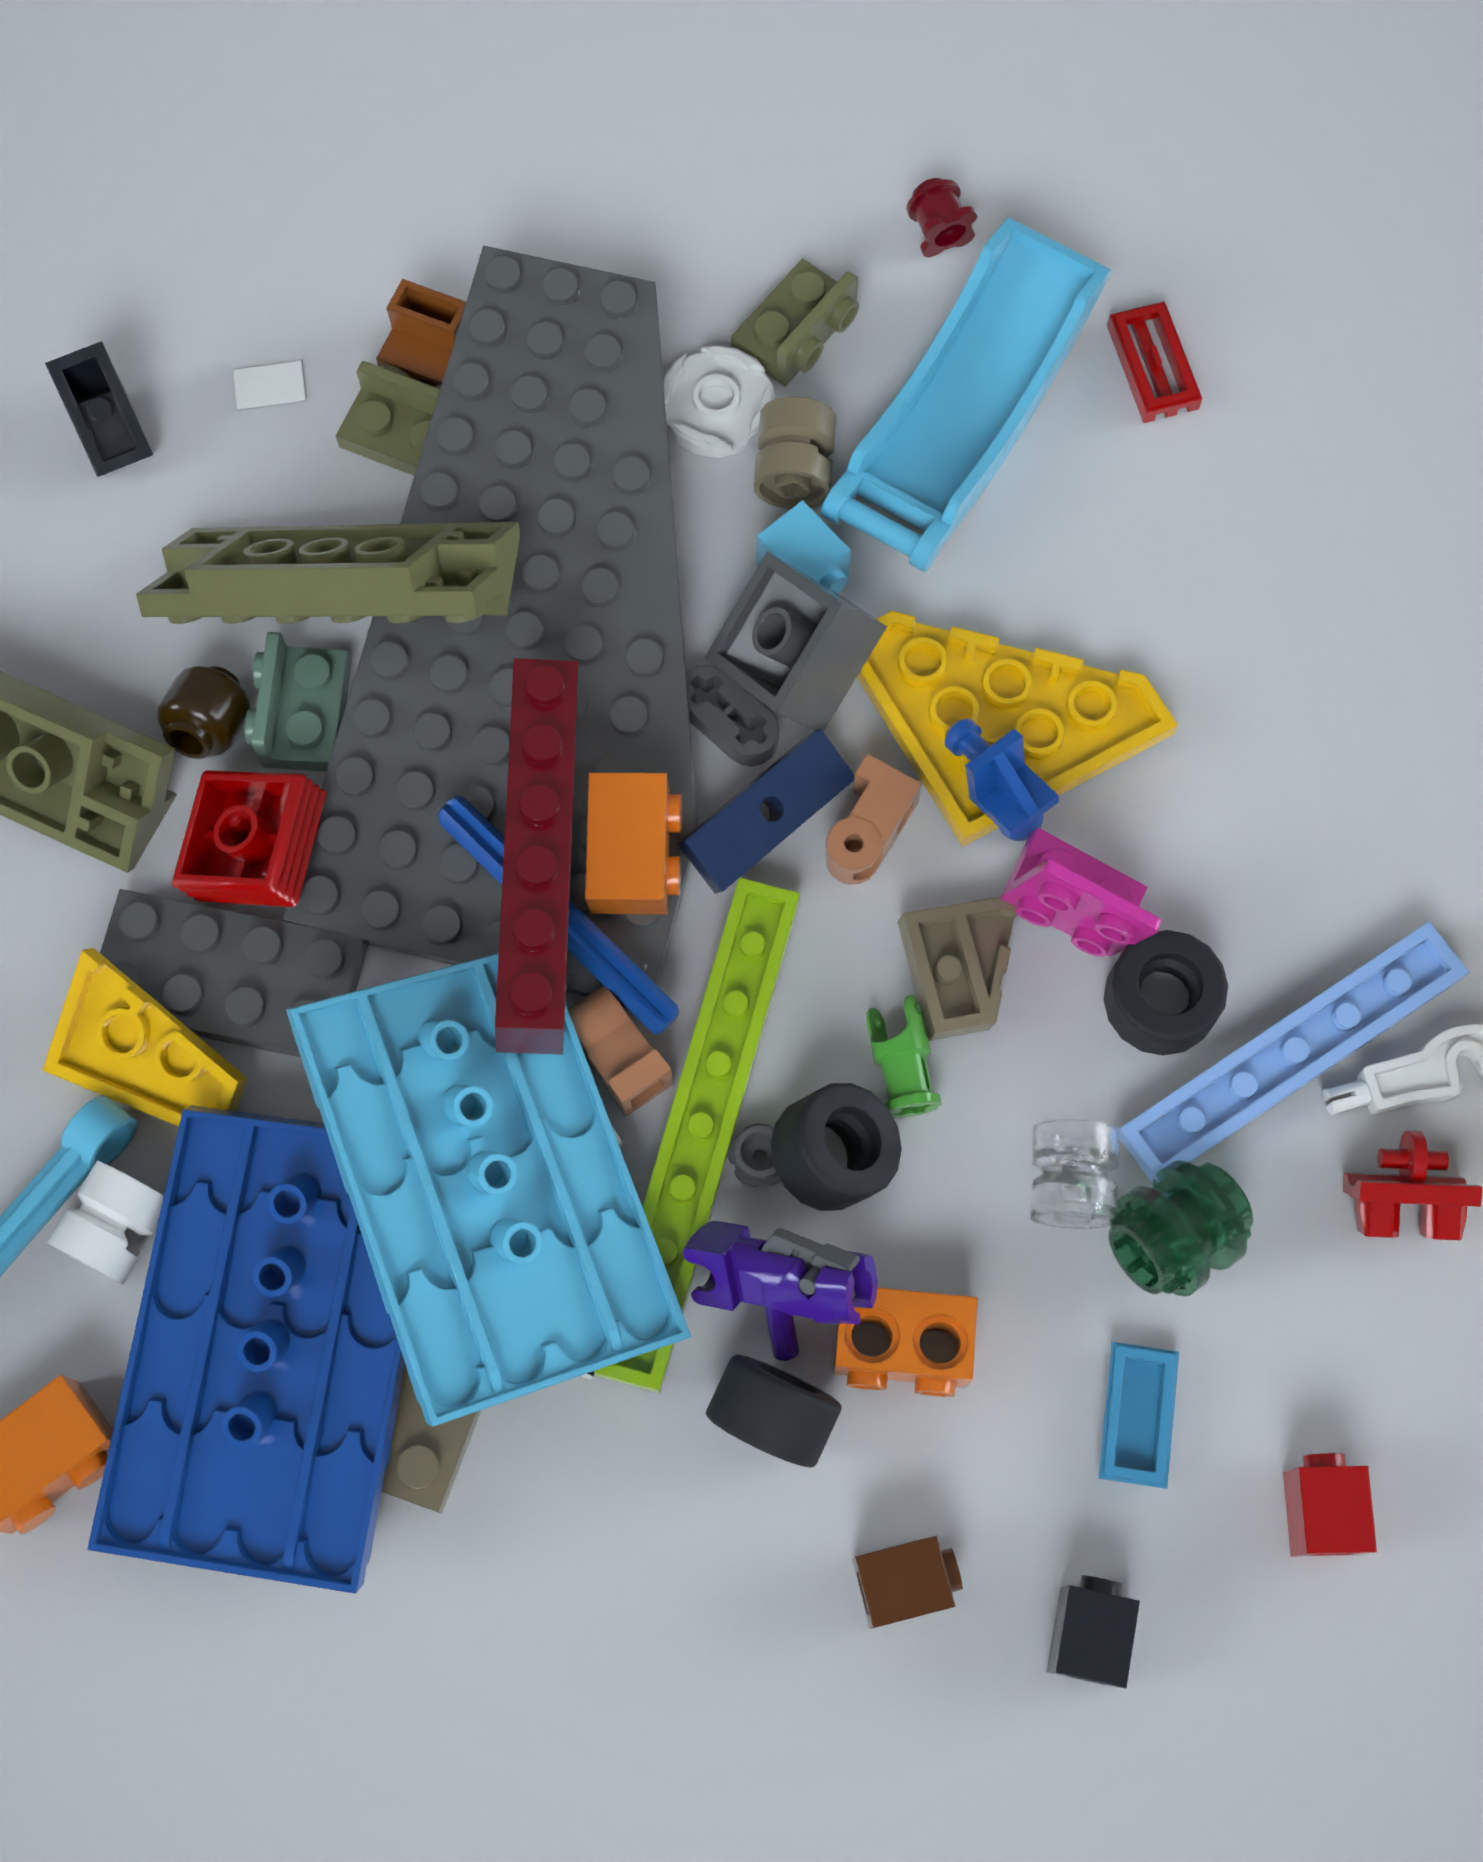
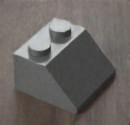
(794, 643)

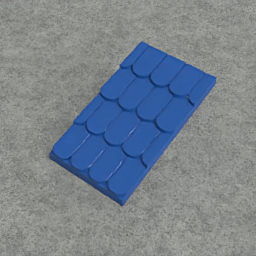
(254, 1367)

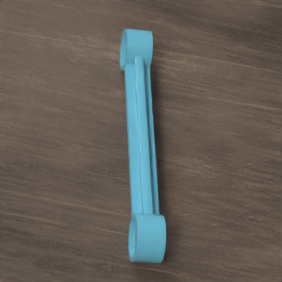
(95, 1133)

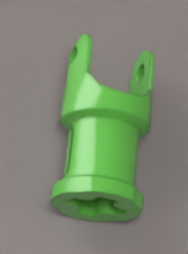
(904, 1062)

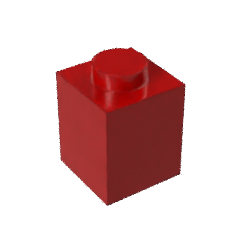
(1329, 1507)

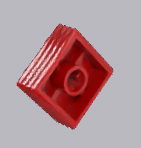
(249, 838)

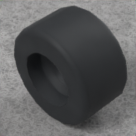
(1188, 961)
(866, 1132)
(773, 1411)

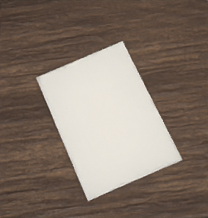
(269, 385)

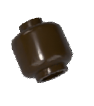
(203, 711)

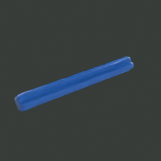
(585, 939)

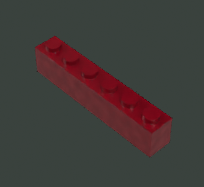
(537, 858)

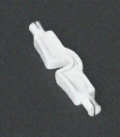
(1413, 1078)

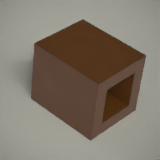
(907, 1581)

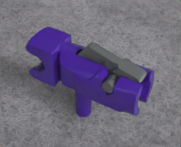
(784, 1276)

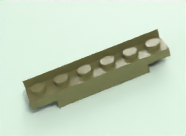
(336, 573)
(80, 775)

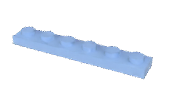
(1293, 1052)

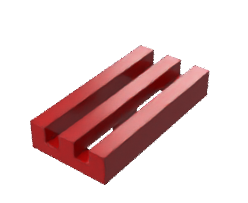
(1167, 401)

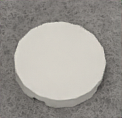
(716, 401)

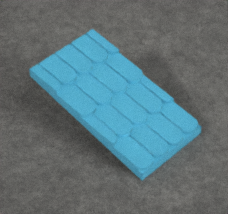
(483, 1191)

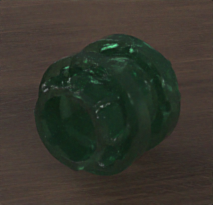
(1181, 1228)

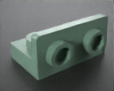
(297, 704)

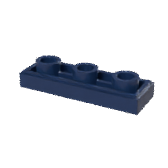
(793, 792)

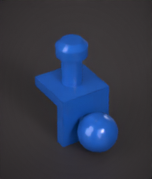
(1001, 780)

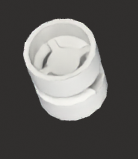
(109, 1222)

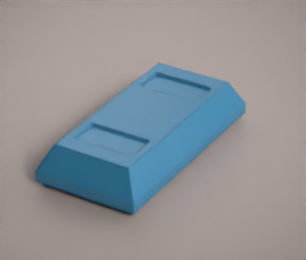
(1139, 1415)

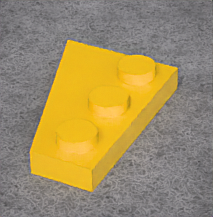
(134, 1049)

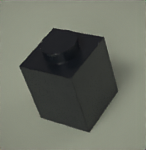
(1094, 1632)

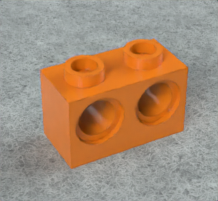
(904, 1319)

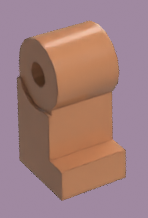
(863, 839)
(618, 1051)

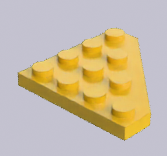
(1069, 714)

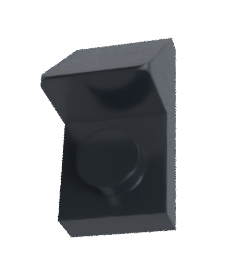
(99, 408)

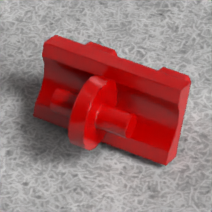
(1441, 1197)

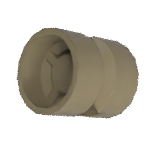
(794, 452)

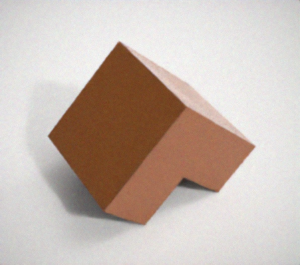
(421, 332)

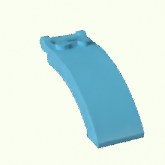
(969, 393)

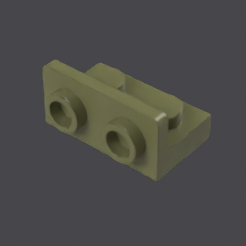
(797, 320)
(388, 417)

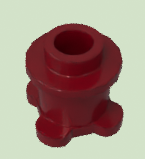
(941, 216)

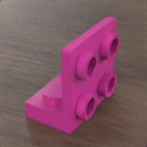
(1078, 896)

